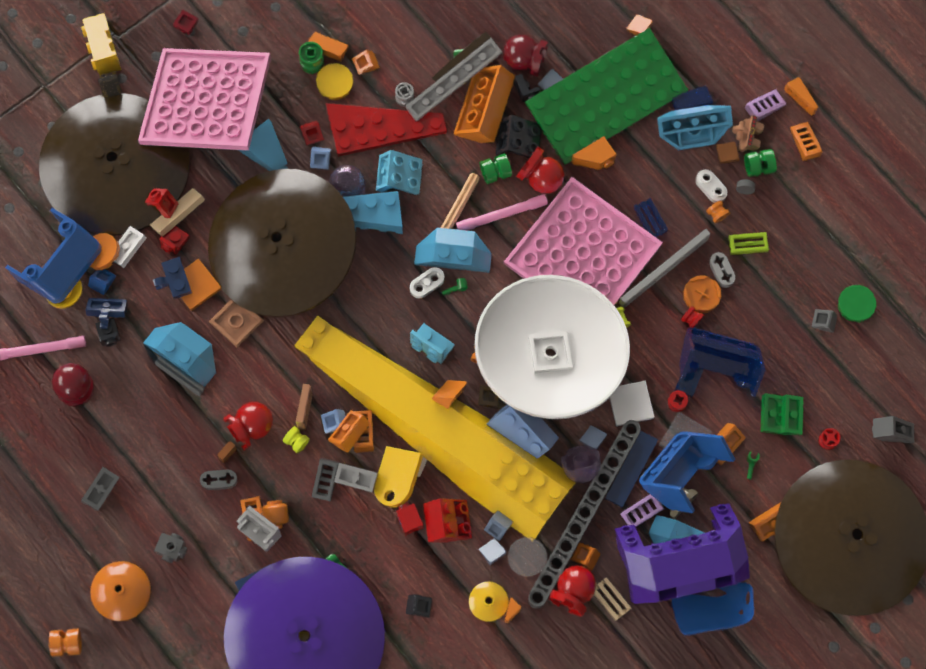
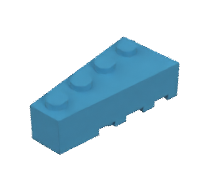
(376, 211)

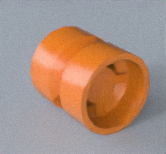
(65, 642)

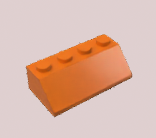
(484, 104)

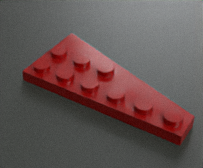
(370, 128)

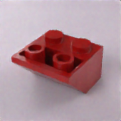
(447, 520)

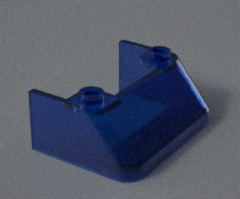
(723, 356)

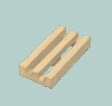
(611, 599)

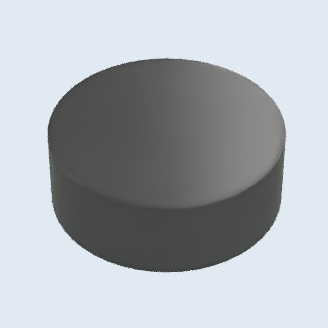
(745, 186)

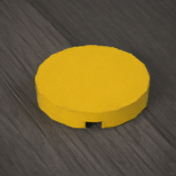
(334, 81)

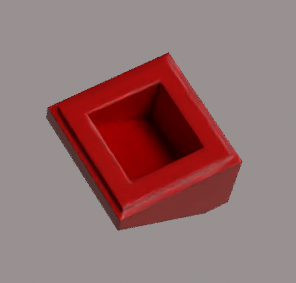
(311, 132)

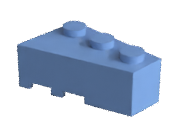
(524, 430)

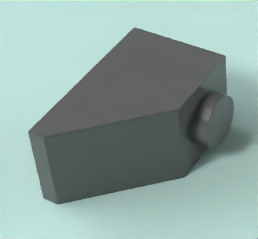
(893, 430)

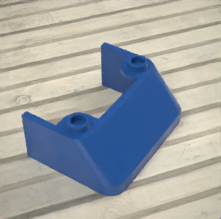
(65, 265)
(679, 463)

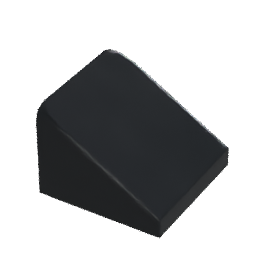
(418, 605)

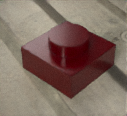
(185, 22)

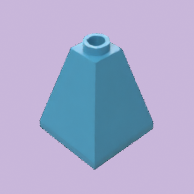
(266, 148)

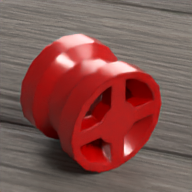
(692, 317)
(675, 404)
(832, 441)

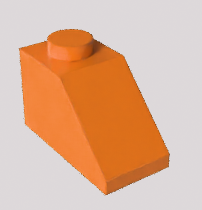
(596, 155)

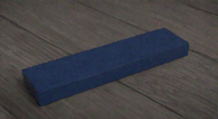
(631, 469)

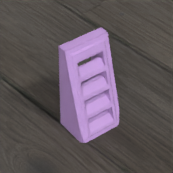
(751, 109)
(659, 506)

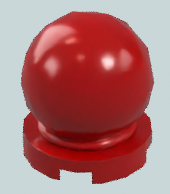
(543, 173)
(250, 423)
(575, 588)

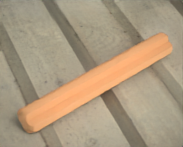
(461, 201)

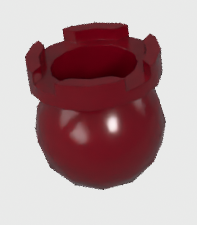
(524, 53)
(72, 384)

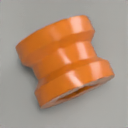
(717, 211)

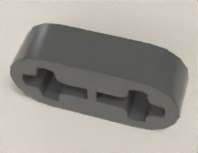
(218, 474)

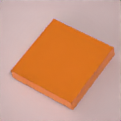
(201, 283)

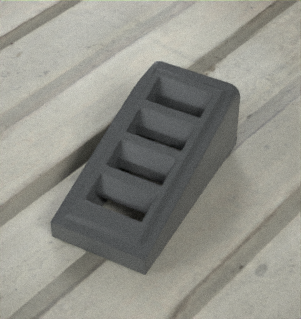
(319, 477)

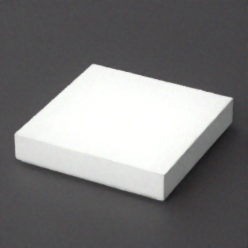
(631, 403)

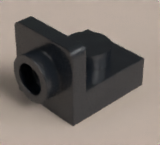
(523, 88)
(108, 336)

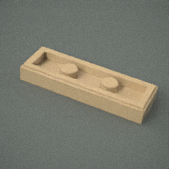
(186, 205)

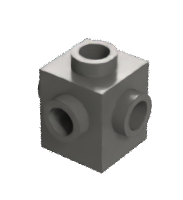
(166, 542)

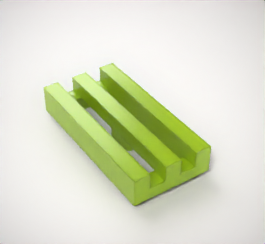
(732, 245)

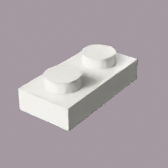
(129, 245)

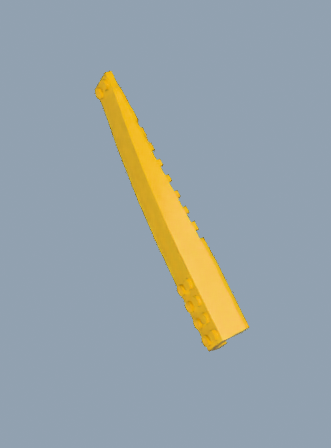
(452, 439)

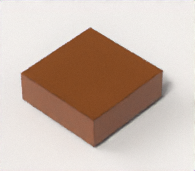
(727, 152)
(227, 452)

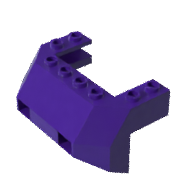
(686, 563)

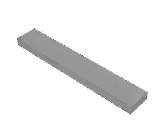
(453, 79)
(663, 269)

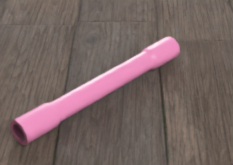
(530, 204)
(69, 343)

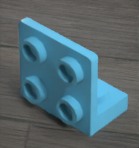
(399, 172)
(431, 343)

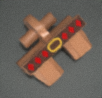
(745, 133)

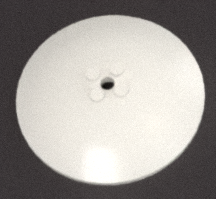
(558, 316)

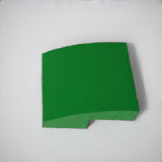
(782, 414)

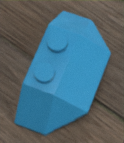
(695, 126)
(453, 250)
(184, 350)
(666, 529)

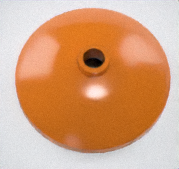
(130, 600)

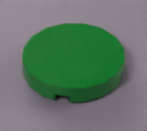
(856, 303)

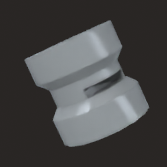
(405, 97)

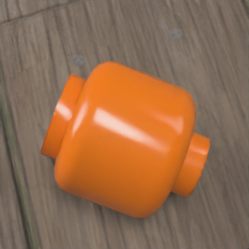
(276, 512)

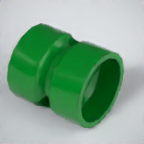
(311, 57)
(755, 166)
(496, 168)

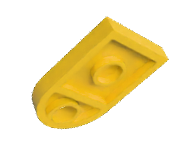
(397, 475)

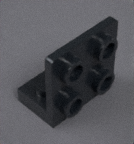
(518, 136)

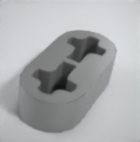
(718, 272)

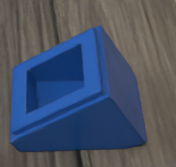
(101, 280)

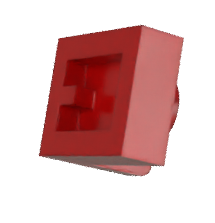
(163, 201)
(174, 240)

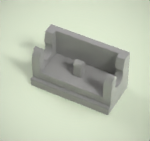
(356, 477)
(258, 528)

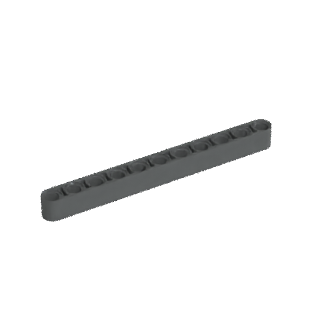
(580, 522)

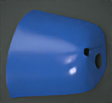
(708, 613)

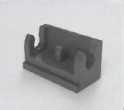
(100, 489)

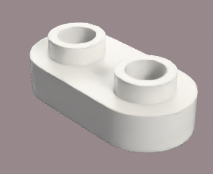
(709, 186)
(426, 282)

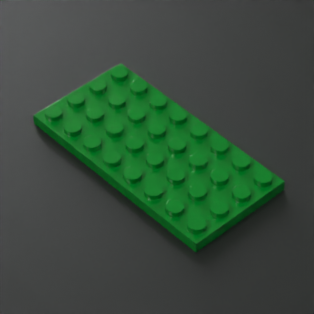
(606, 95)

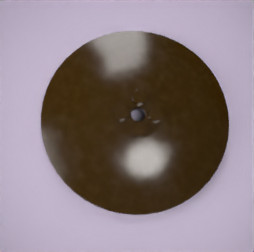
(100, 192)
(304, 264)
(818, 544)

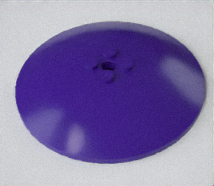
(302, 596)

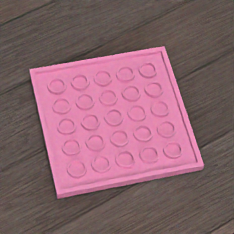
(205, 99)
(585, 241)

